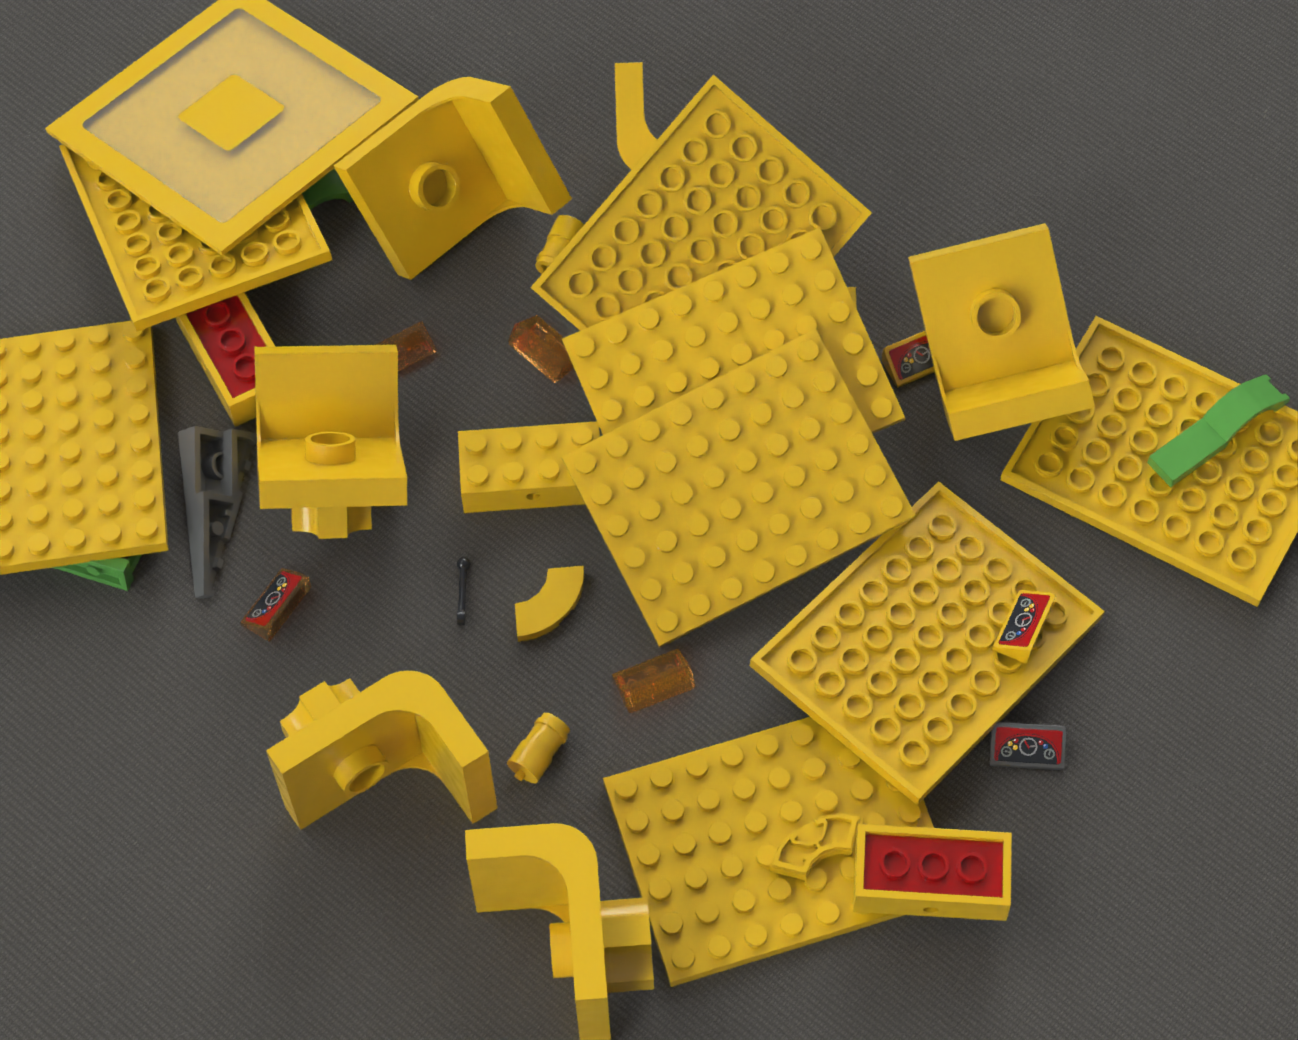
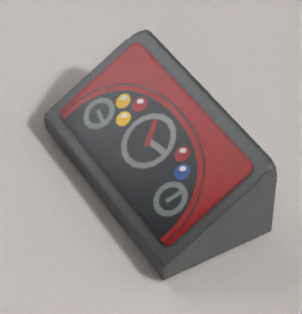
(1028, 746)

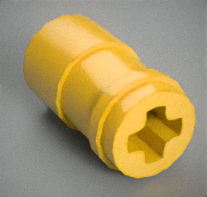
(560, 235)
(538, 748)

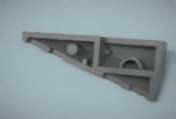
(212, 479)

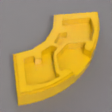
(551, 604)
(814, 842)

